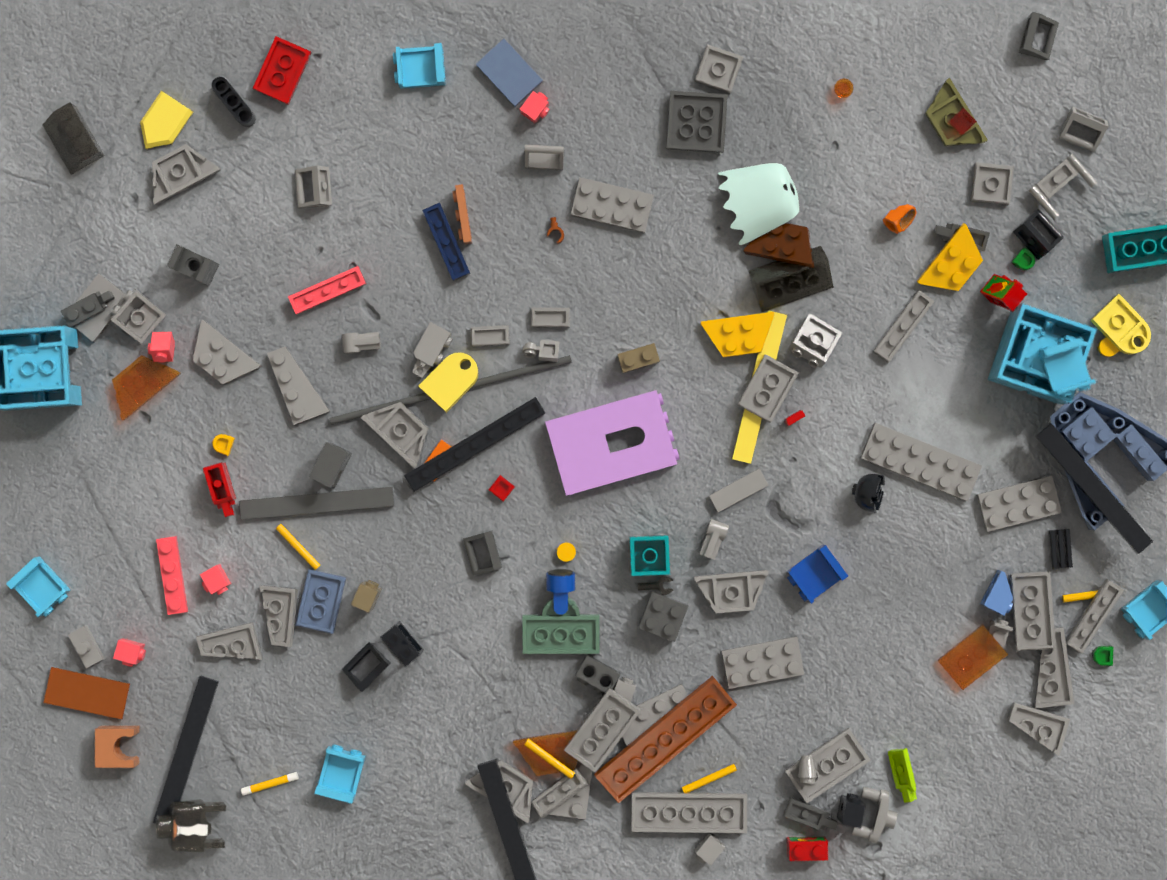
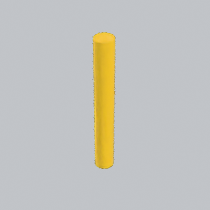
(297, 546)
(1079, 596)
(549, 758)
(709, 778)

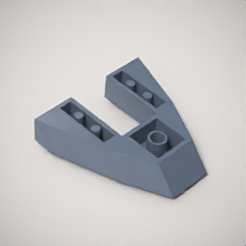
(1092, 425)

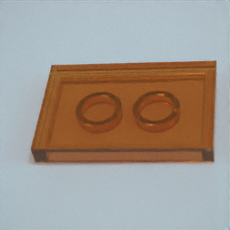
(972, 657)

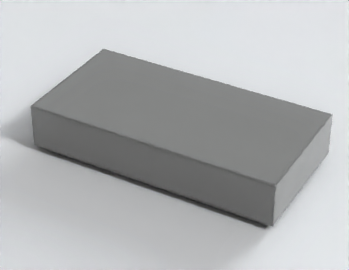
(550, 317)
(490, 335)

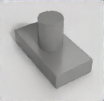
(86, 646)

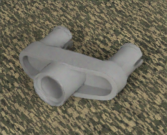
(883, 816)

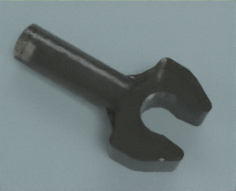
(656, 585)

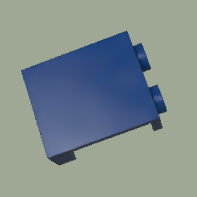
(816, 573)

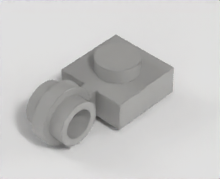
(547, 351)

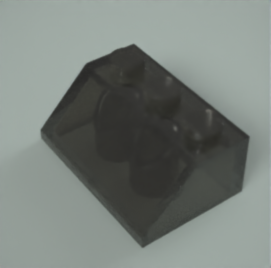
(72, 138)

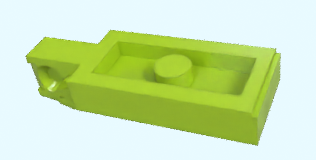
(903, 773)

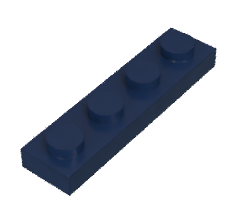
(446, 241)

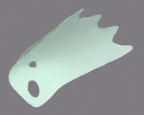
(760, 198)

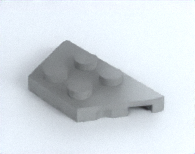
(179, 171)
(221, 356)
(400, 430)
(732, 590)
(517, 785)

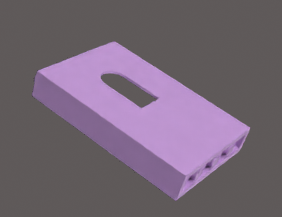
(583, 448)

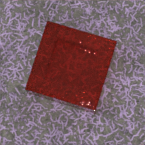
(962, 121)

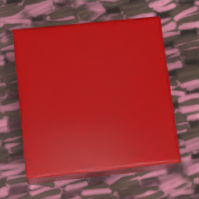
(794, 417)
(501, 488)

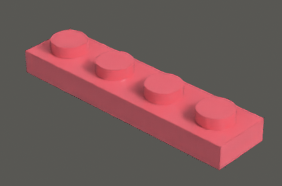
(327, 290)
(172, 575)

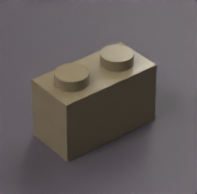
(638, 358)
(366, 595)

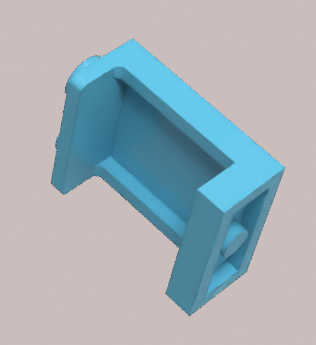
(419, 66)
(39, 586)
(1148, 610)
(340, 774)

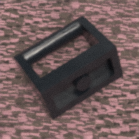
(1033, 239)
(373, 675)

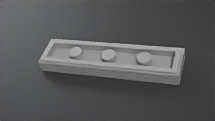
(903, 326)
(1094, 616)

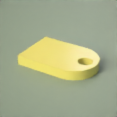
(1121, 325)
(450, 382)

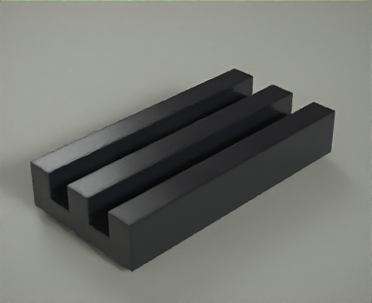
(1069, 564)

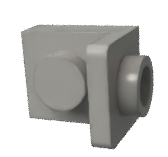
(1000, 631)

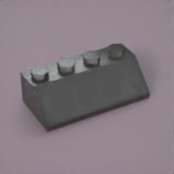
(787, 282)

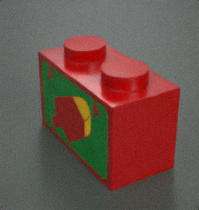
(1003, 292)
(807, 848)

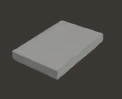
(97, 324)
(768, 388)

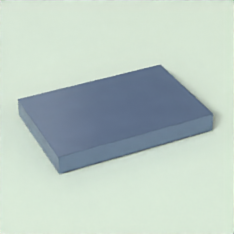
(509, 72)
(320, 601)

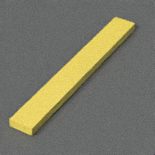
(750, 422)

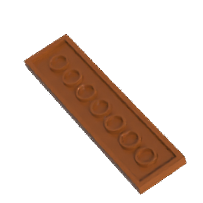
(665, 739)

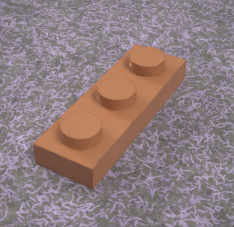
(462, 214)

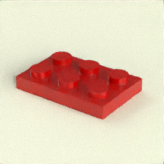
(282, 70)

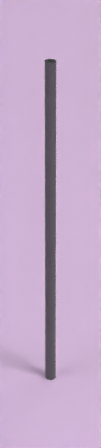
(480, 382)

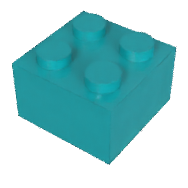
(649, 555)

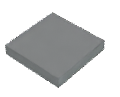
(718, 69)
(992, 183)

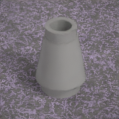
(807, 769)

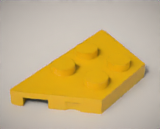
(954, 262)
(739, 334)

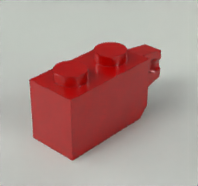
(220, 487)

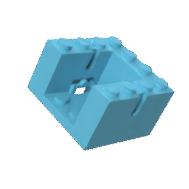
(1020, 354)
(41, 373)

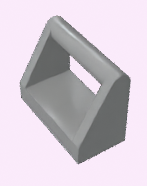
(1088, 120)
(544, 157)
(321, 187)

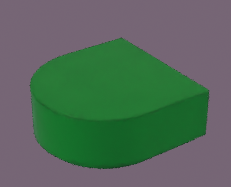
(1024, 260)
(1103, 655)

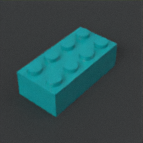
(1135, 248)

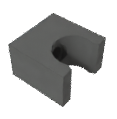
(182, 260)
(330, 464)

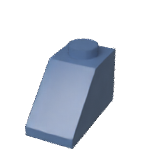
(998, 595)

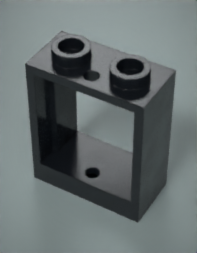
(403, 649)

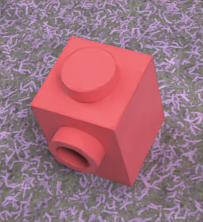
(535, 107)
(162, 347)
(215, 580)
(129, 652)

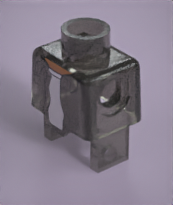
(188, 827)

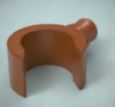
(554, 226)

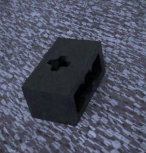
(851, 810)

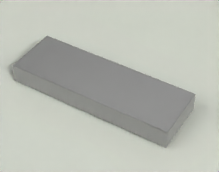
(738, 490)
(559, 793)

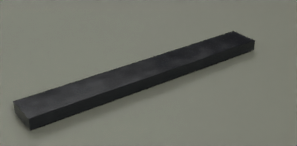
(474, 444)
(1094, 488)
(187, 744)
(506, 820)

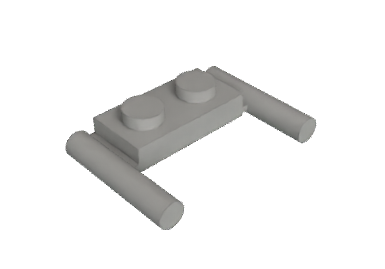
(1057, 179)

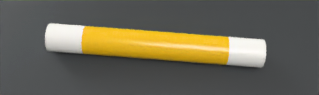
(269, 783)

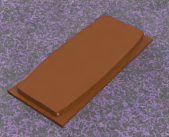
(86, 693)

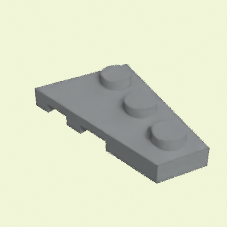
(235, 641)
(1041, 725)

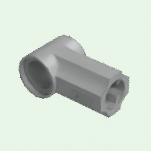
(358, 342)
(715, 534)

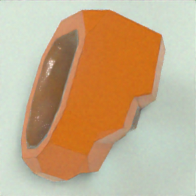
(900, 218)

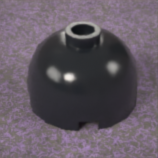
(869, 492)

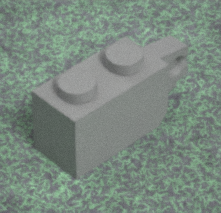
(430, 348)

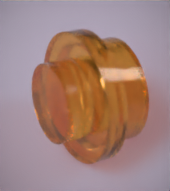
(843, 88)

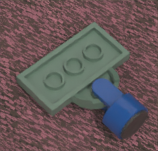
(561, 625)

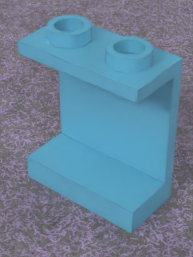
(1066, 367)

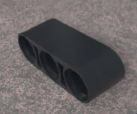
(226, 96)

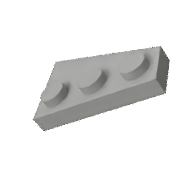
(280, 612)

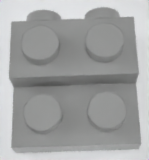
(136, 315)
(815, 341)

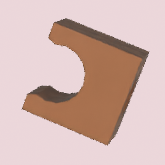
(108, 749)

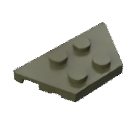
(943, 109)

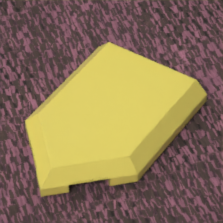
(163, 121)

